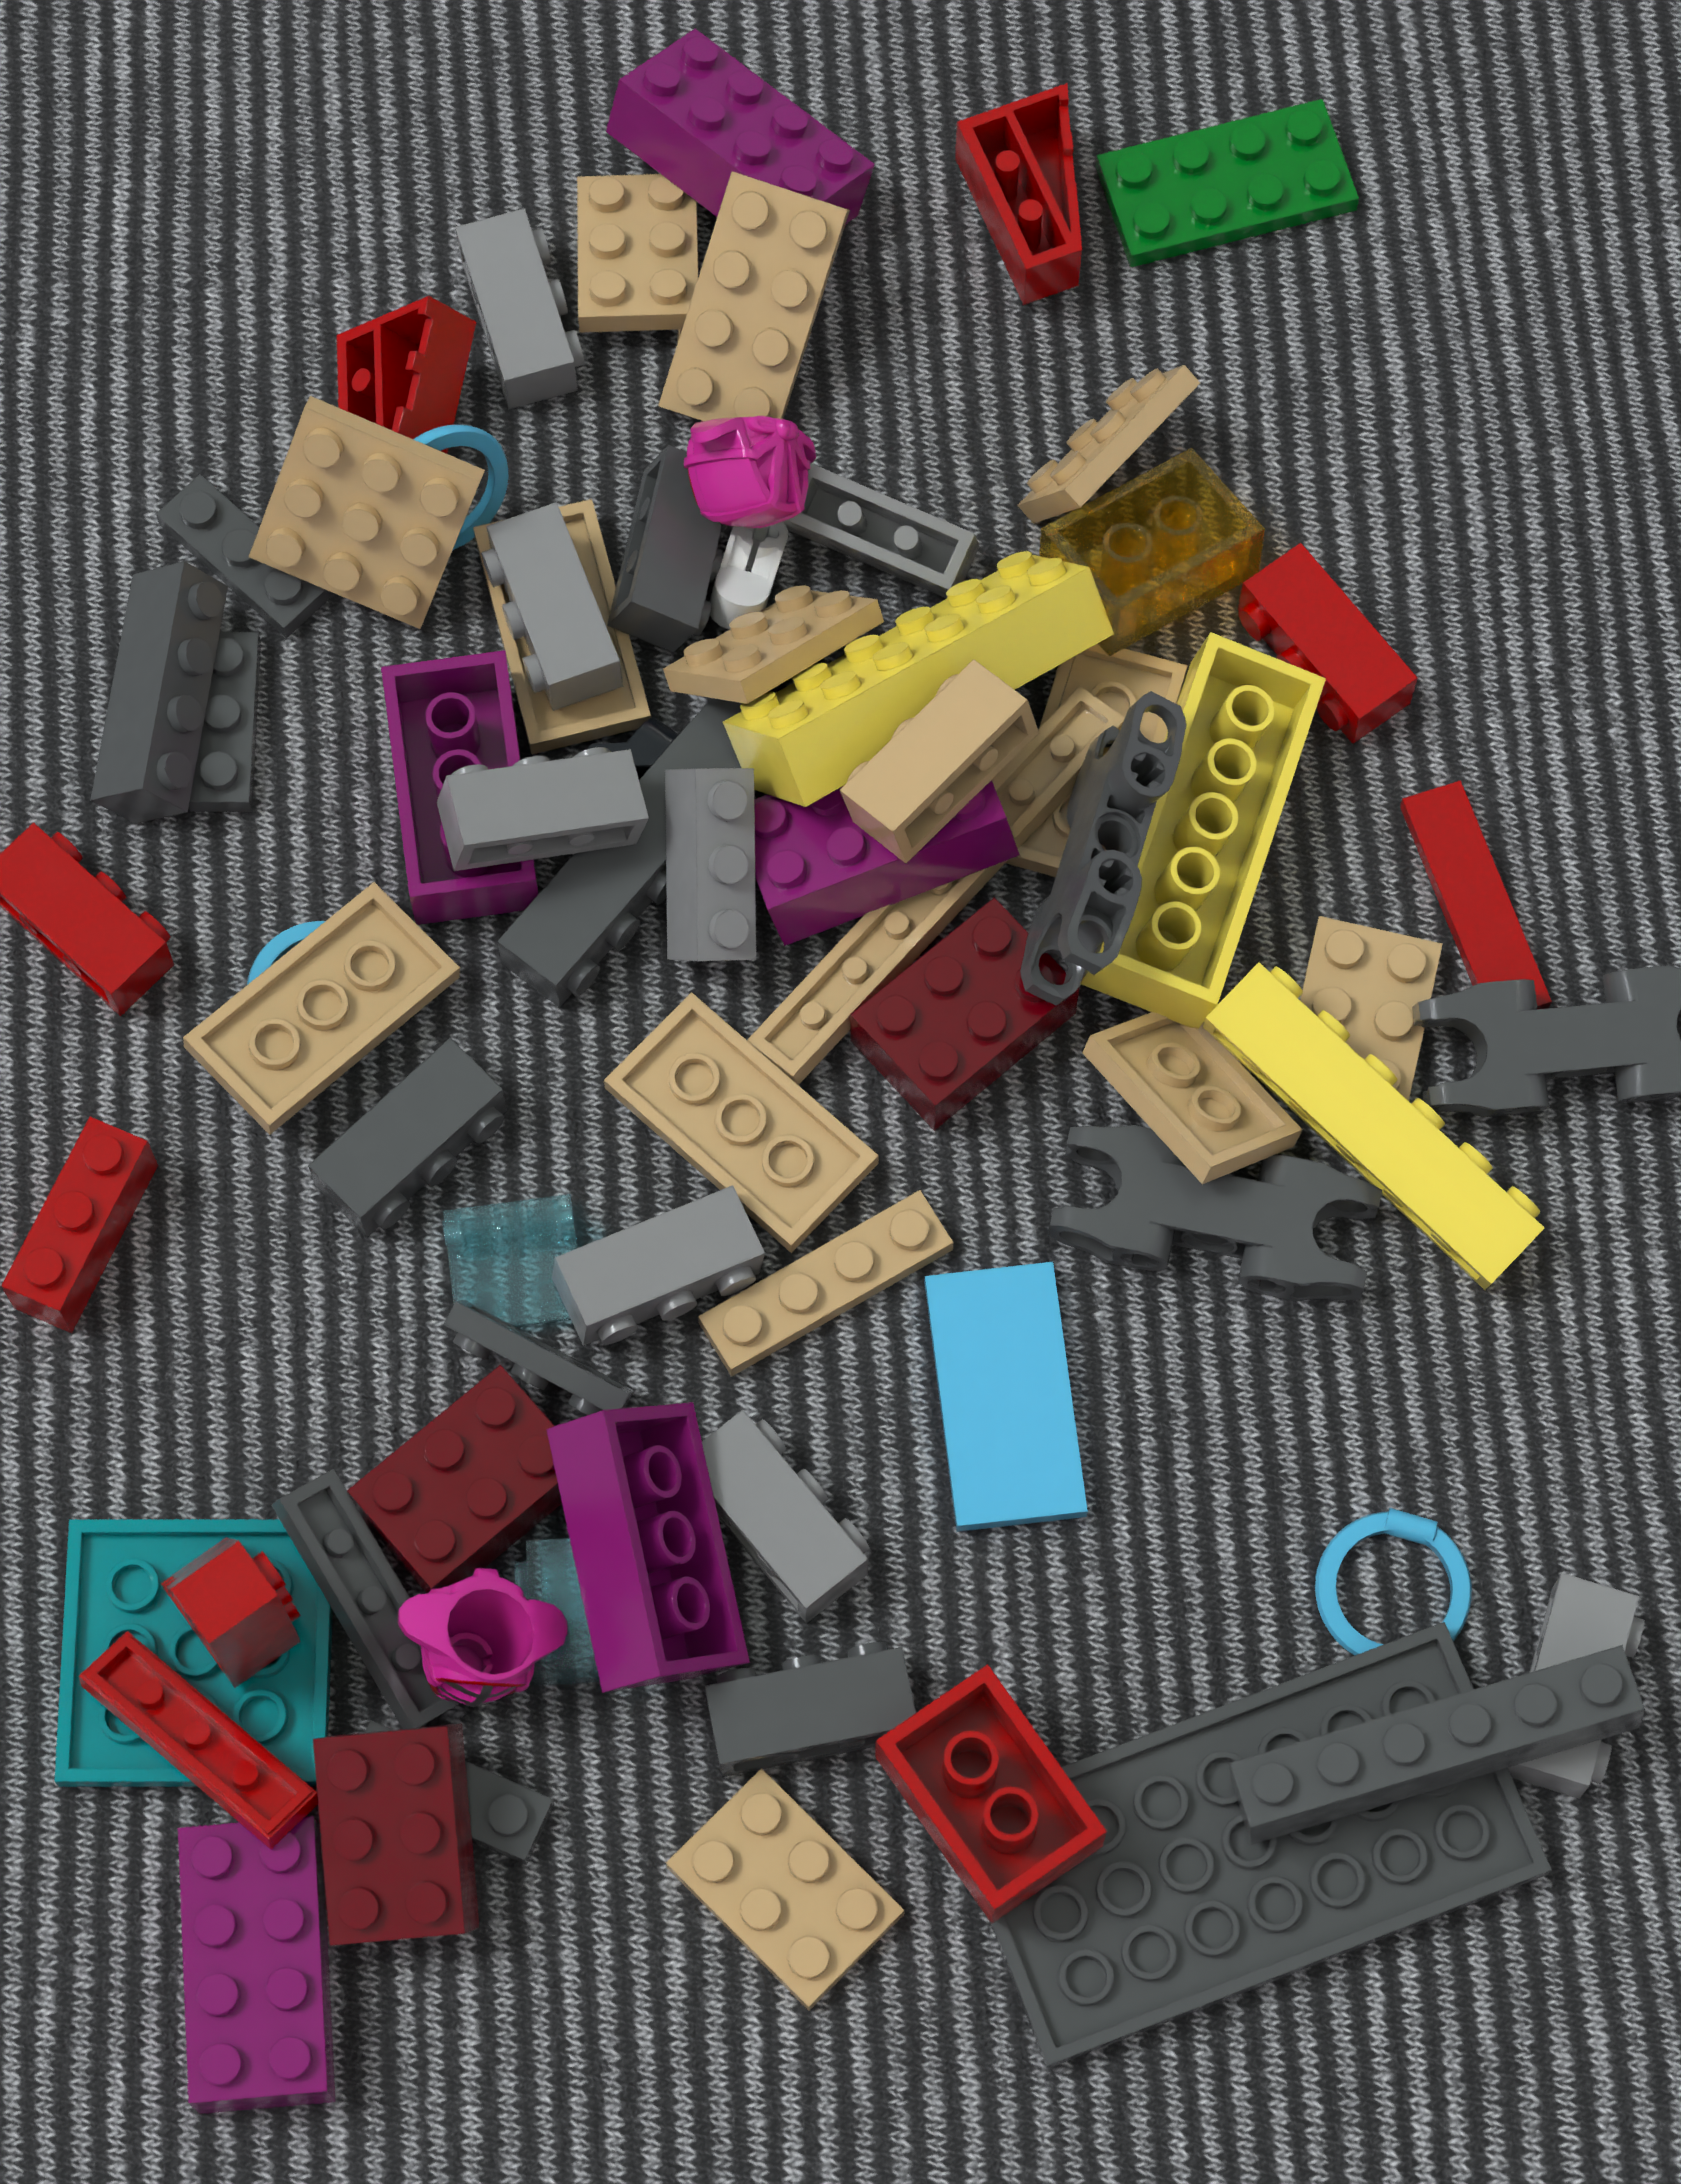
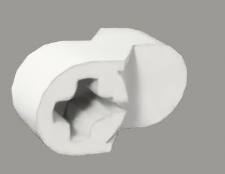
(742, 591)

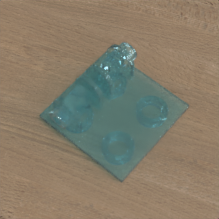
(506, 1257)

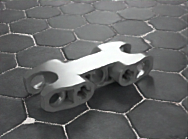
(1096, 886)
(1528, 1045)
(1258, 1221)

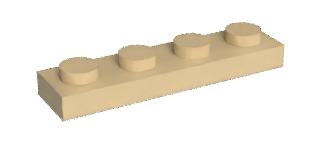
(825, 1283)

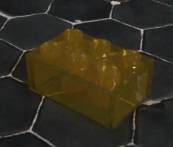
(1159, 546)

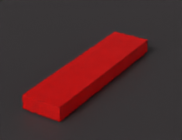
(1470, 888)
(199, 1740)

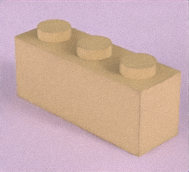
(939, 760)

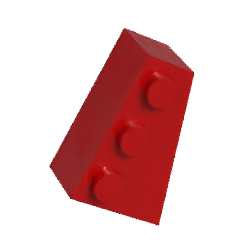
(1026, 189)
(406, 367)
(236, 1608)

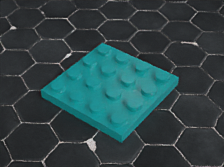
(117, 1589)

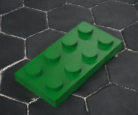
(1226, 183)

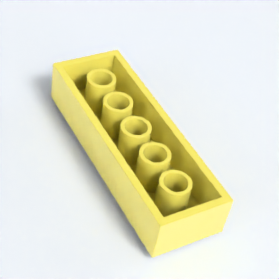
(846, 711)
(1212, 829)

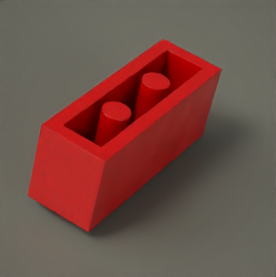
(1323, 632)
(82, 918)
(80, 1224)

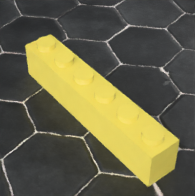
(1373, 1125)

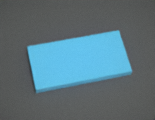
(1005, 1397)

